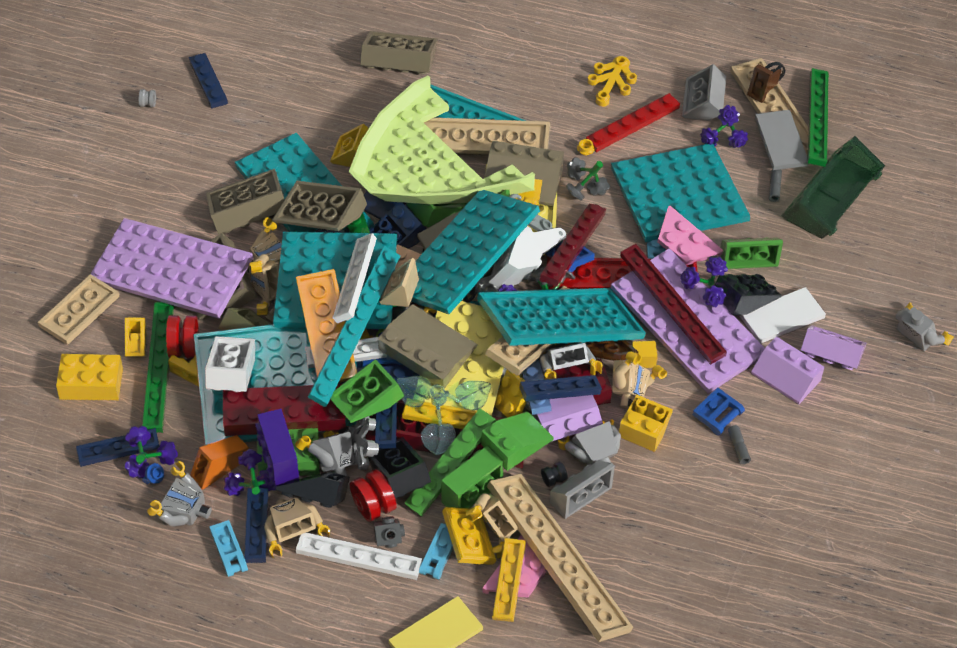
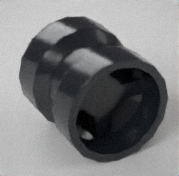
(554, 474)

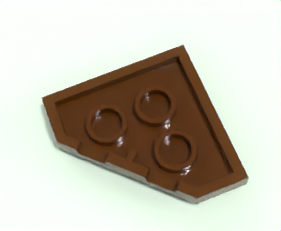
(609, 349)

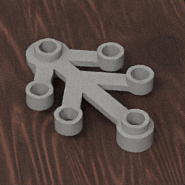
(361, 446)

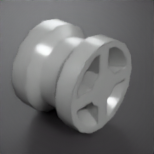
(147, 98)

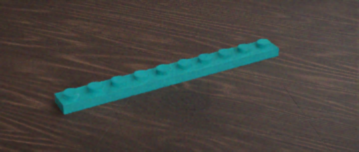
(353, 328)

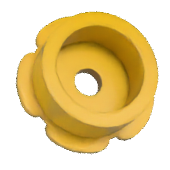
(585, 147)

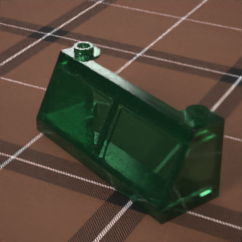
(834, 189)

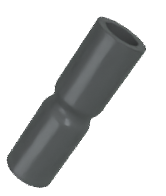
(775, 188)
(740, 447)

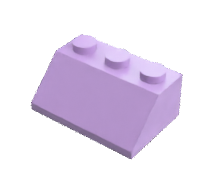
(833, 347)
(788, 370)
(570, 416)

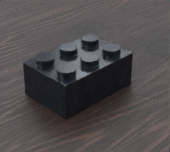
(401, 467)

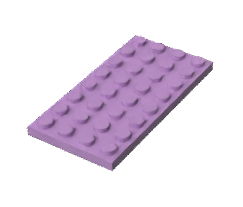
(172, 267)
(740, 344)

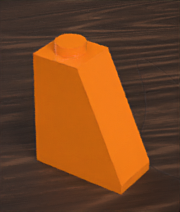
(217, 460)

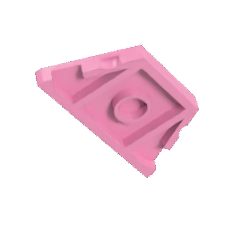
(686, 239)
(531, 574)

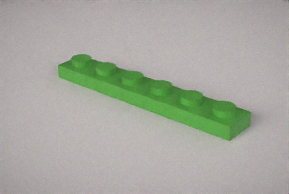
(456, 453)

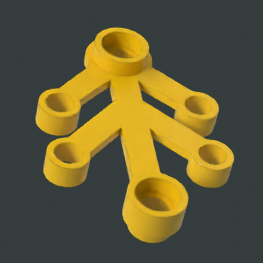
(619, 64)

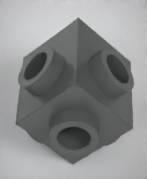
(382, 528)

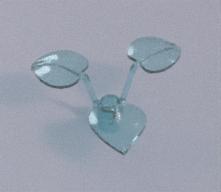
(417, 389)

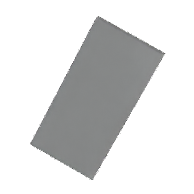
(781, 140)

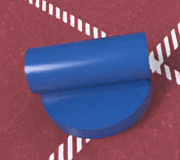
(153, 474)

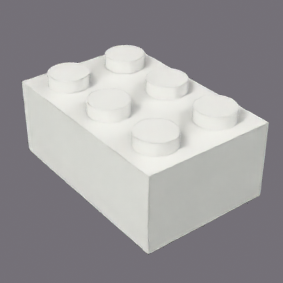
(230, 364)

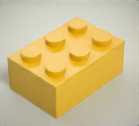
(89, 377)

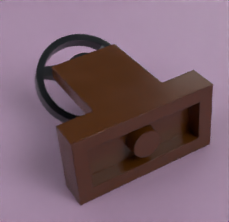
(764, 80)

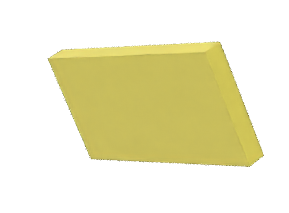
(440, 629)

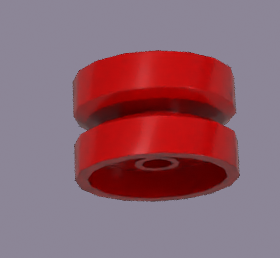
(181, 337)
(373, 495)

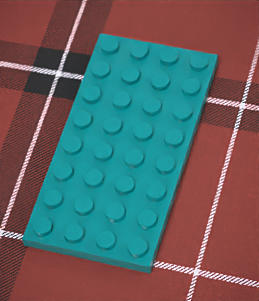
(292, 163)
(469, 248)
(560, 316)

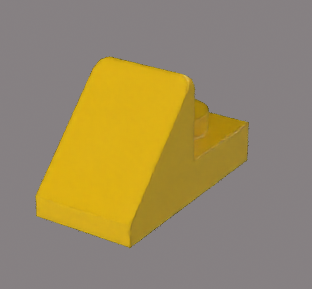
(135, 336)
(184, 369)

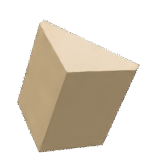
(401, 285)

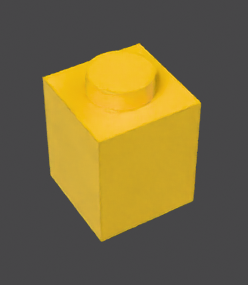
(648, 351)

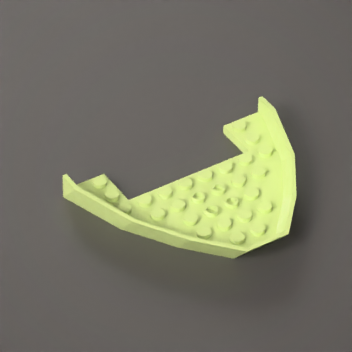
(411, 164)

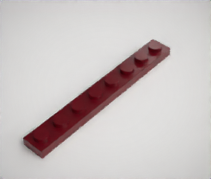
(572, 244)
(673, 304)

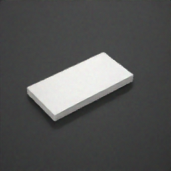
(783, 315)

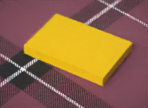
(468, 538)

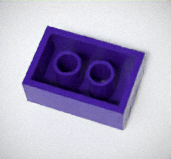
(277, 447)

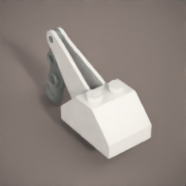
(525, 251)

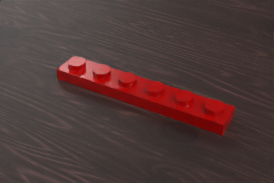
(633, 122)

